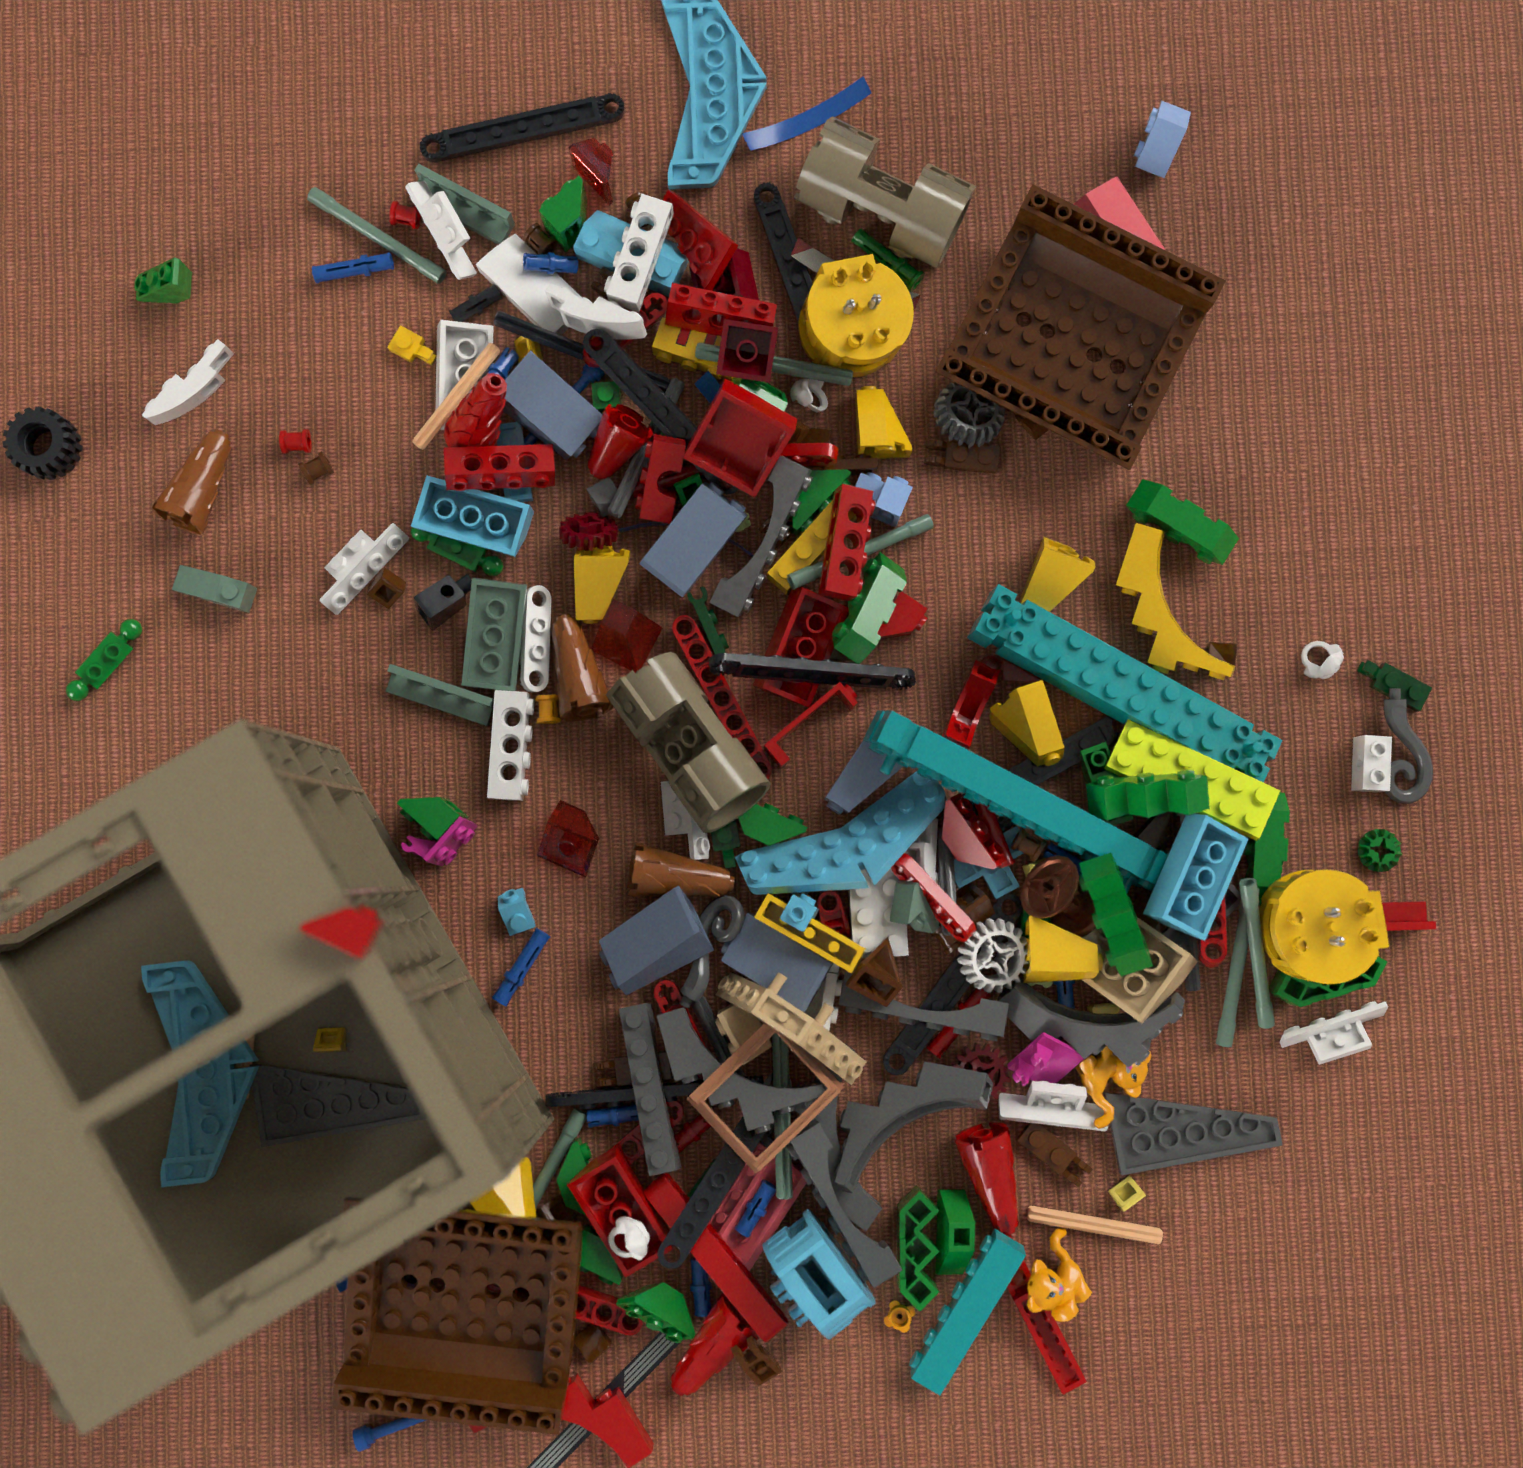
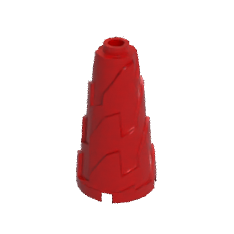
(478, 415)
(990, 1163)
(711, 1347)

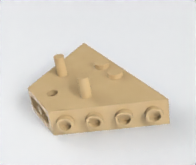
(793, 1023)

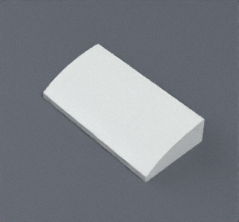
(523, 288)
(456, 351)

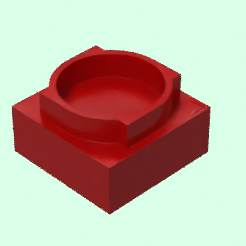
(740, 438)

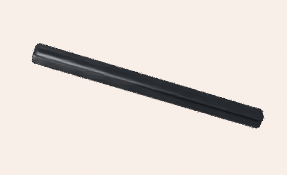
(557, 341)

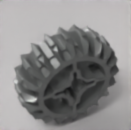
(961, 418)

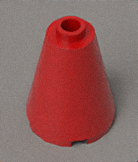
(617, 440)

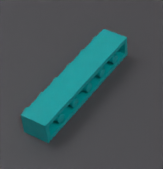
(967, 1311)

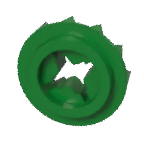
(1370, 858)

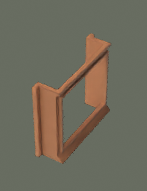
(744, 1052)

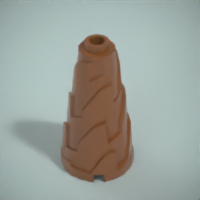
(194, 486)
(580, 683)
(658, 871)

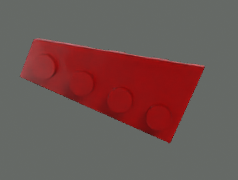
(699, 241)

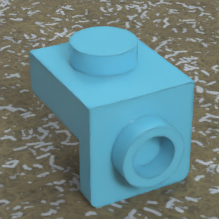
(515, 911)
(799, 911)

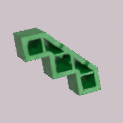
(1182, 522)
(870, 609)
(1148, 795)
(1271, 850)
(1115, 914)
(1304, 992)
(915, 1248)

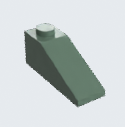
(215, 588)

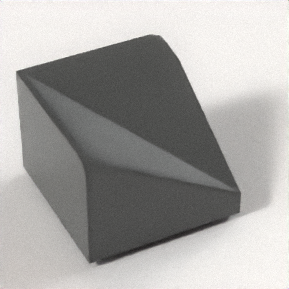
(602, 495)

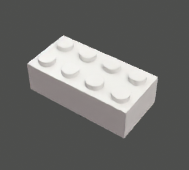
(871, 916)

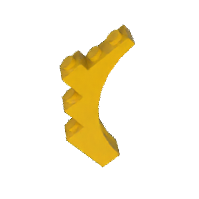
(1142, 574)

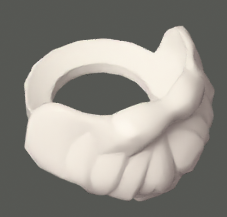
(801, 392)
(1330, 665)
(635, 1238)

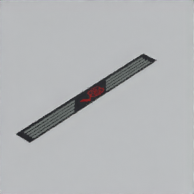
(627, 1381)

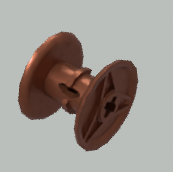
(1055, 892)

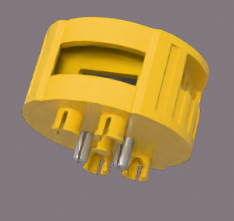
(855, 315)
(1322, 925)

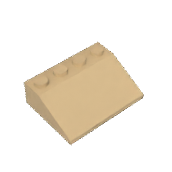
(1148, 988)

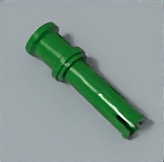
(907, 273)

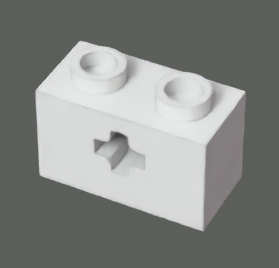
(1371, 763)

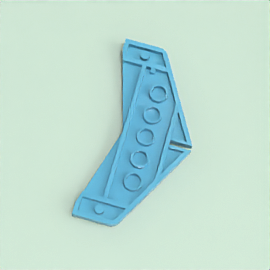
(717, 100)
(837, 856)
(208, 1096)

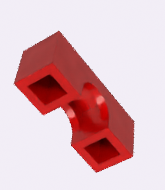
(664, 455)

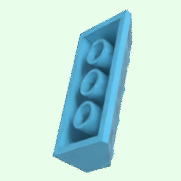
(602, 239)
(473, 517)
(1196, 875)

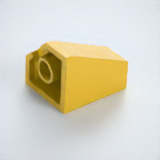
(878, 426)
(1055, 574)
(596, 580)
(1030, 724)
(1058, 954)
(511, 1196)

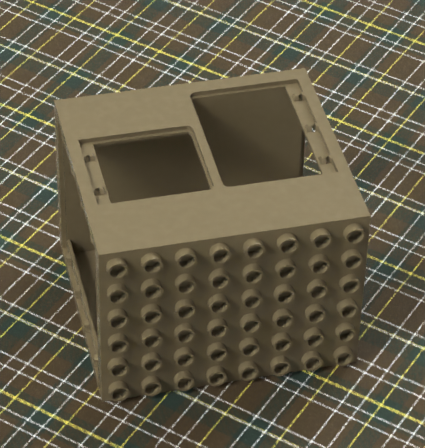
(249, 842)

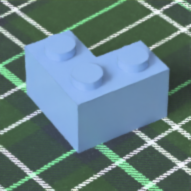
(1165, 132)
(889, 496)

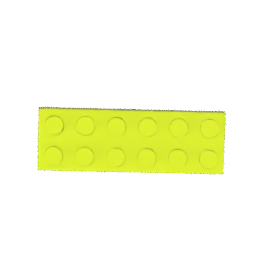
(1233, 796)

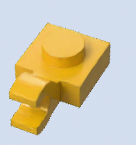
(410, 345)

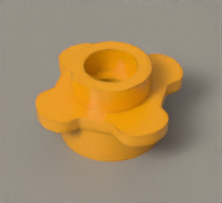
(903, 1323)

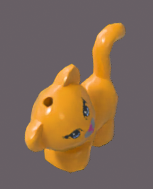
(1096, 1073)
(1057, 1290)

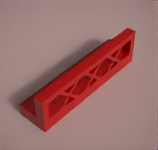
(1407, 916)

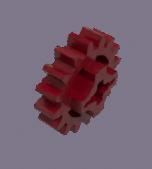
(588, 531)
(991, 1065)

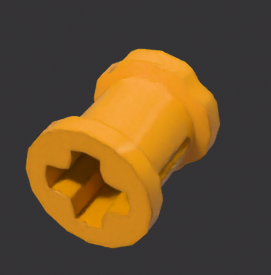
(547, 709)

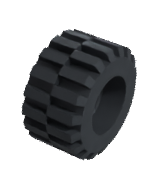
(27, 429)

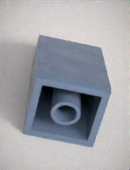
(549, 407)
(694, 538)
(858, 779)
(654, 942)
(763, 952)

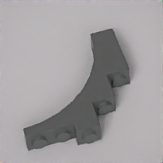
(1087, 1030)
(757, 1100)
(870, 1126)
(860, 1205)

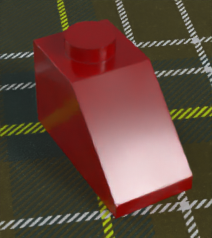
(905, 618)
(347, 929)

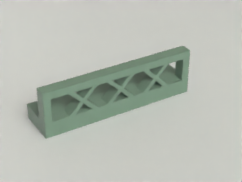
(473, 210)
(440, 695)

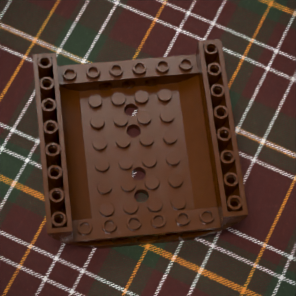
(1097, 294)
(458, 1346)

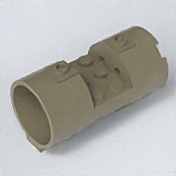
(842, 176)
(688, 742)

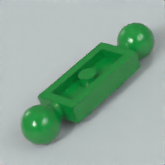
(461, 553)
(103, 660)

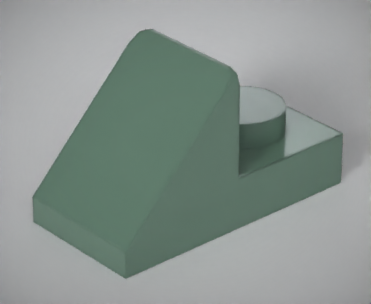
(912, 908)

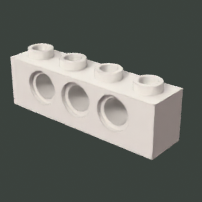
(646, 211)
(504, 704)

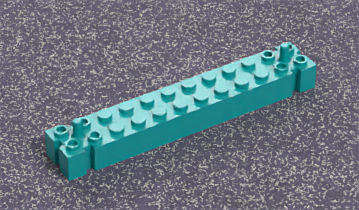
(1118, 683)
(1011, 796)

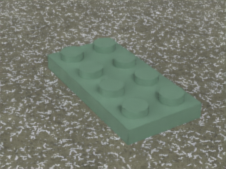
(494, 634)

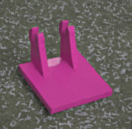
(445, 849)
(1044, 1060)

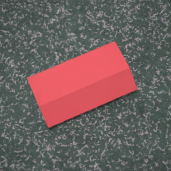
(1116, 206)
(733, 1207)

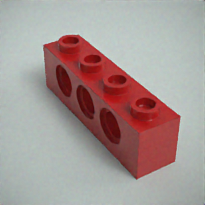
(706, 309)
(509, 458)
(832, 581)

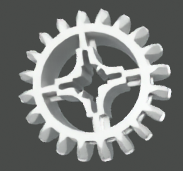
(974, 962)

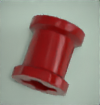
(404, 215)
(295, 441)

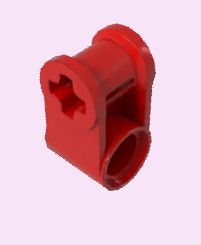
(835, 916)

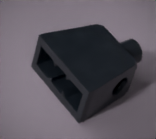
(435, 606)

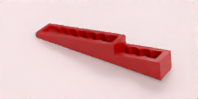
(1046, 1335)

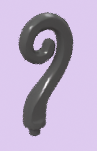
(1396, 717)
(699, 975)

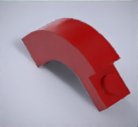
(970, 704)

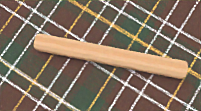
(456, 395)
(1094, 1224)

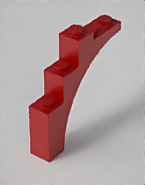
(608, 1418)

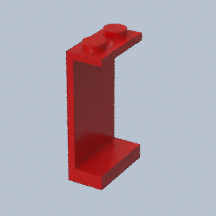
(845, 694)

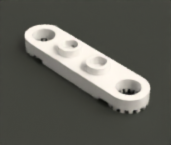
(536, 640)

